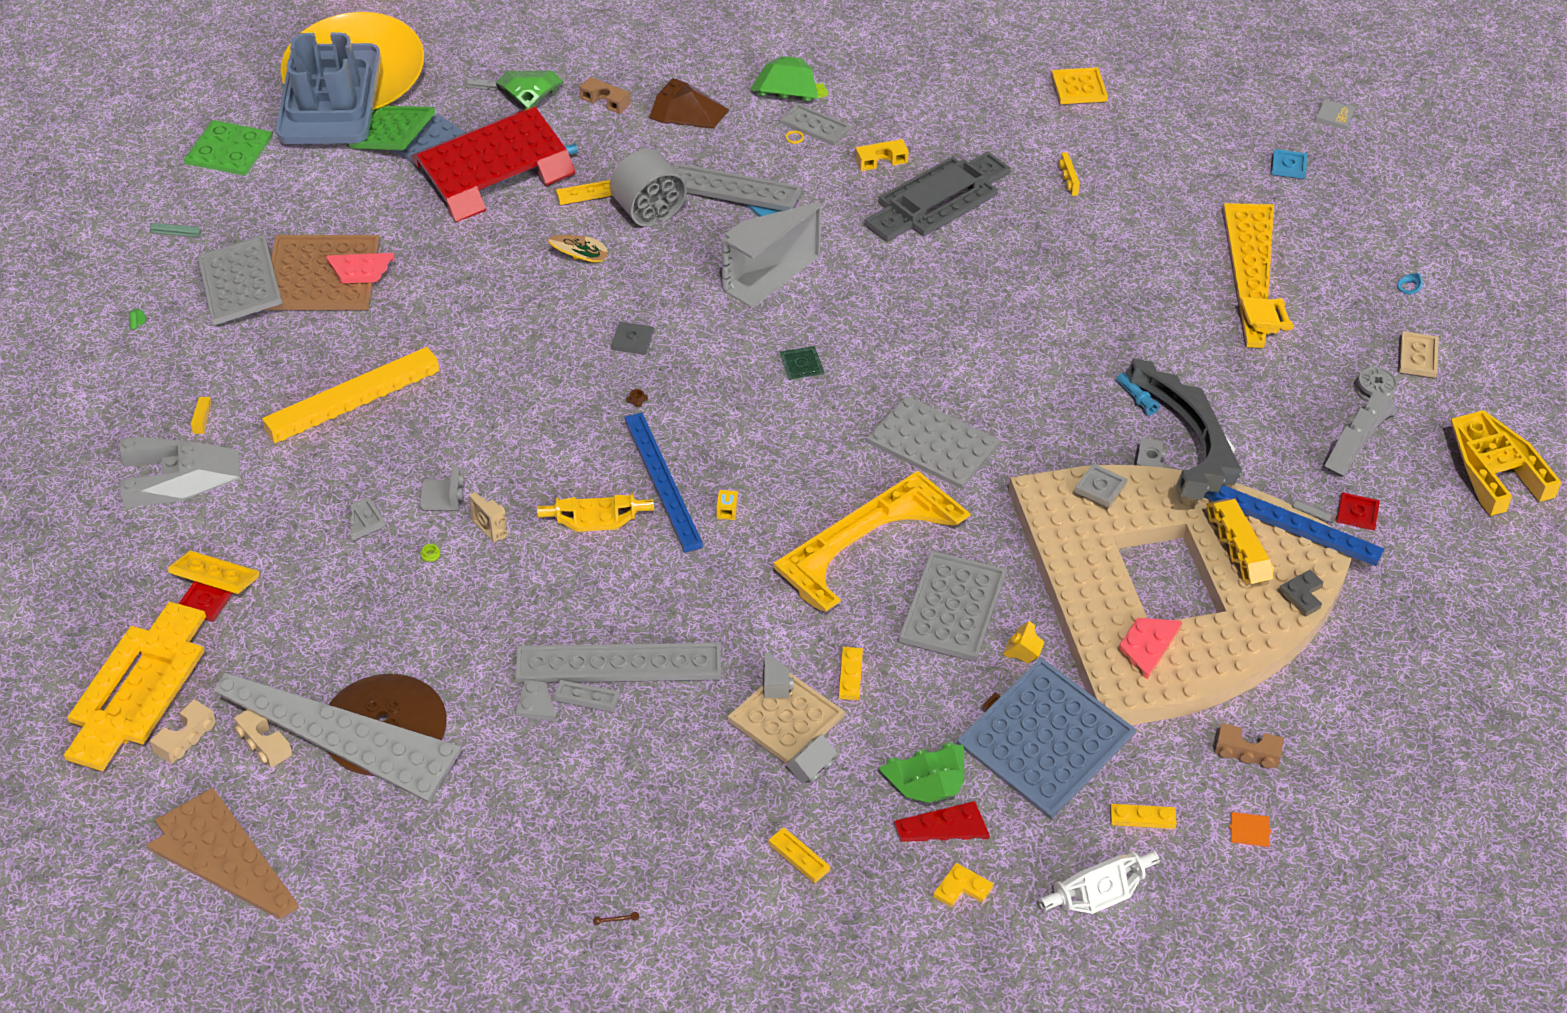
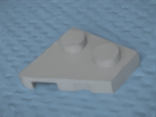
(364, 519)
(535, 701)

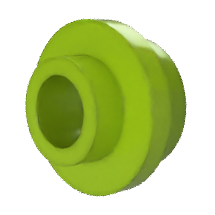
(430, 548)

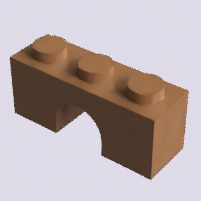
(616, 98)
(1232, 745)

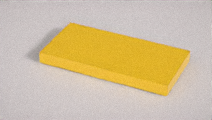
(213, 572)

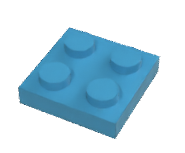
(1289, 163)

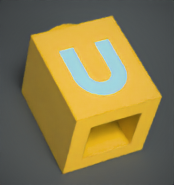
(727, 504)

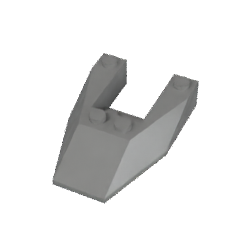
(186, 469)

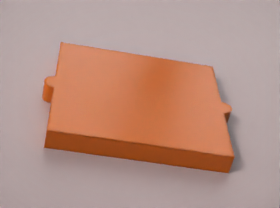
(1249, 829)

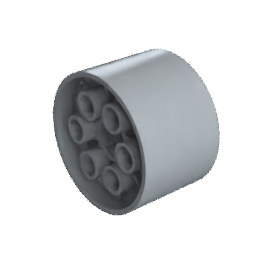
(648, 187)

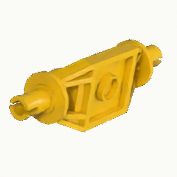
(595, 513)

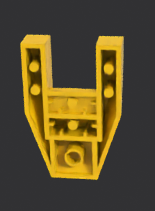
(1492, 448)

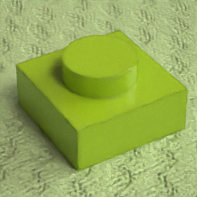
(821, 90)

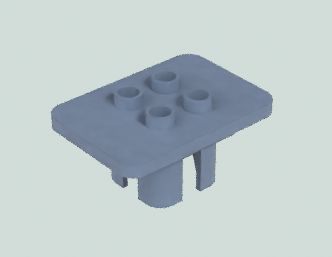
(328, 91)

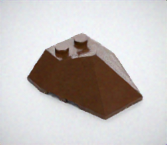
(686, 105)

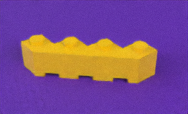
(1242, 540)

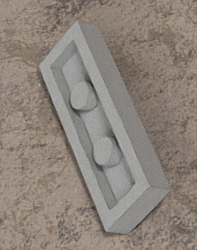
(587, 696)

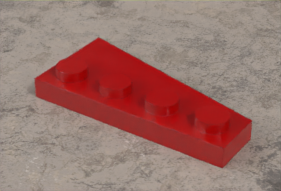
(944, 824)

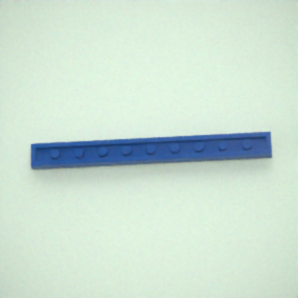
(663, 482)
(1301, 525)

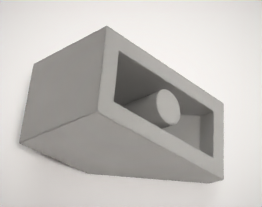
(776, 678)

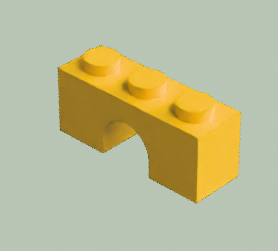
(894, 151)

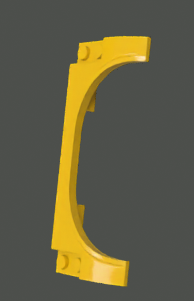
(909, 499)

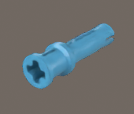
(1141, 397)

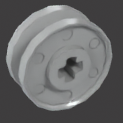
(1375, 379)

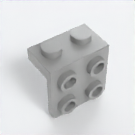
(443, 493)

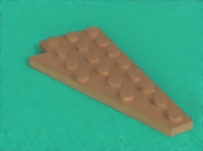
(214, 846)

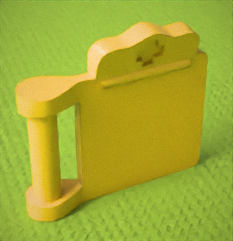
(1263, 315)

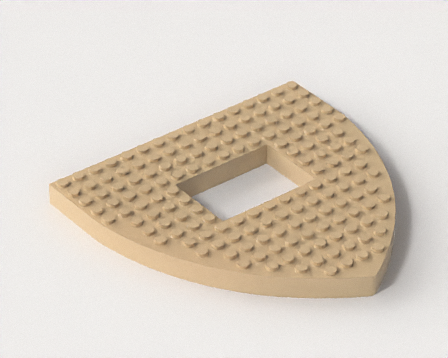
(1097, 603)

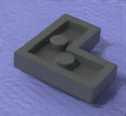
(1300, 591)

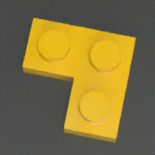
(959, 881)

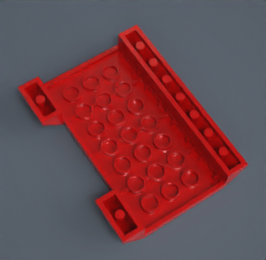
(492, 155)

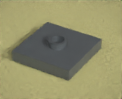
(632, 338)

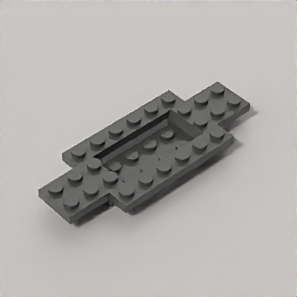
(910, 200)

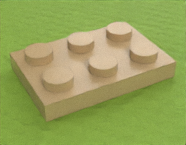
(1419, 354)

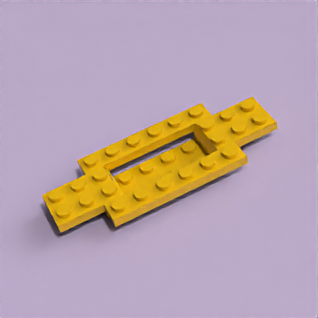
(145, 693)

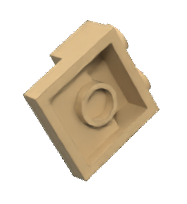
(488, 517)

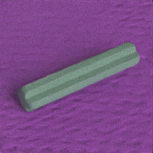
(175, 229)

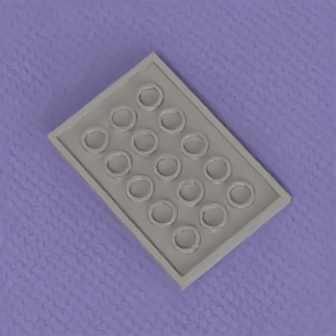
(239, 280)
(934, 442)
(953, 606)

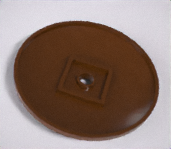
(401, 698)

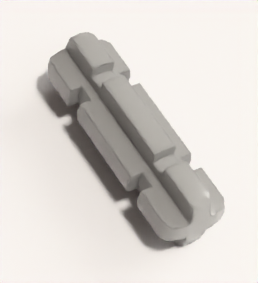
(481, 84)

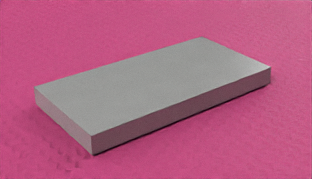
(815, 124)

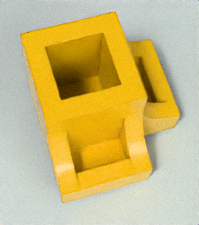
(1024, 644)

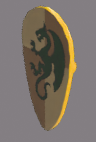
(580, 247)

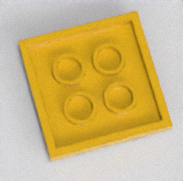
(1079, 85)

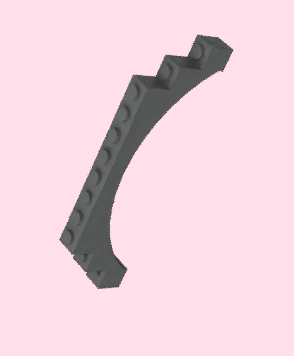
(1192, 404)

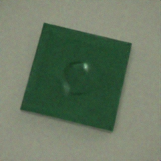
(801, 362)

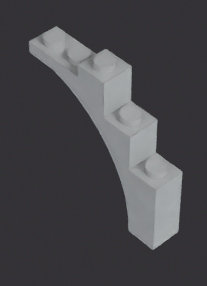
(1354, 437)

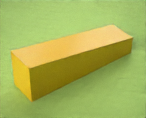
(200, 415)

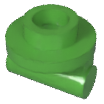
(136, 318)

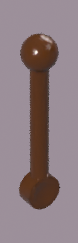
(634, 916)

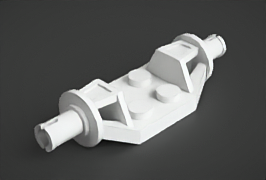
(1100, 884)

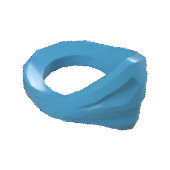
(1413, 277)

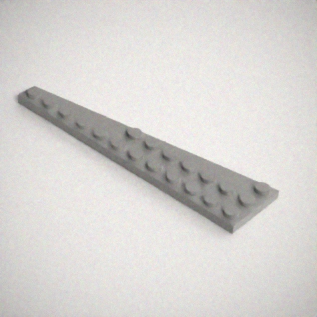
(387, 751)

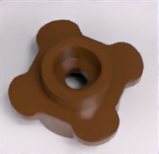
(637, 397)

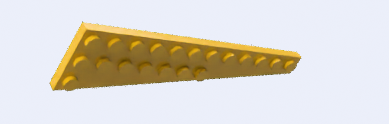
(1250, 241)

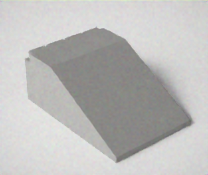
(769, 251)

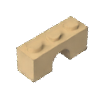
(173, 744)
(270, 748)

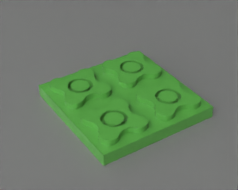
(395, 127)
(228, 147)

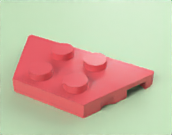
(360, 267)
(1148, 642)

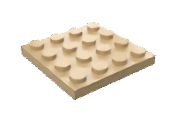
(786, 723)

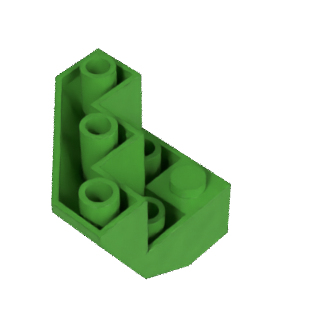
(787, 78)
(529, 86)
(928, 774)

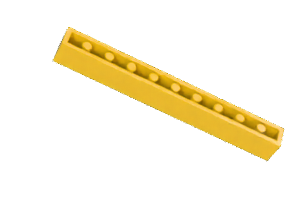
(350, 395)

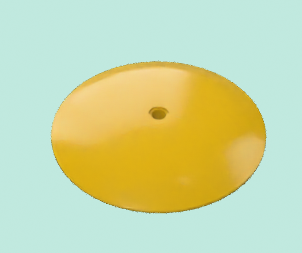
(399, 48)

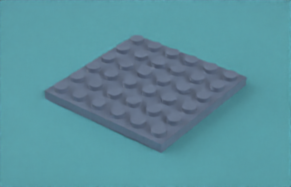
(1046, 737)

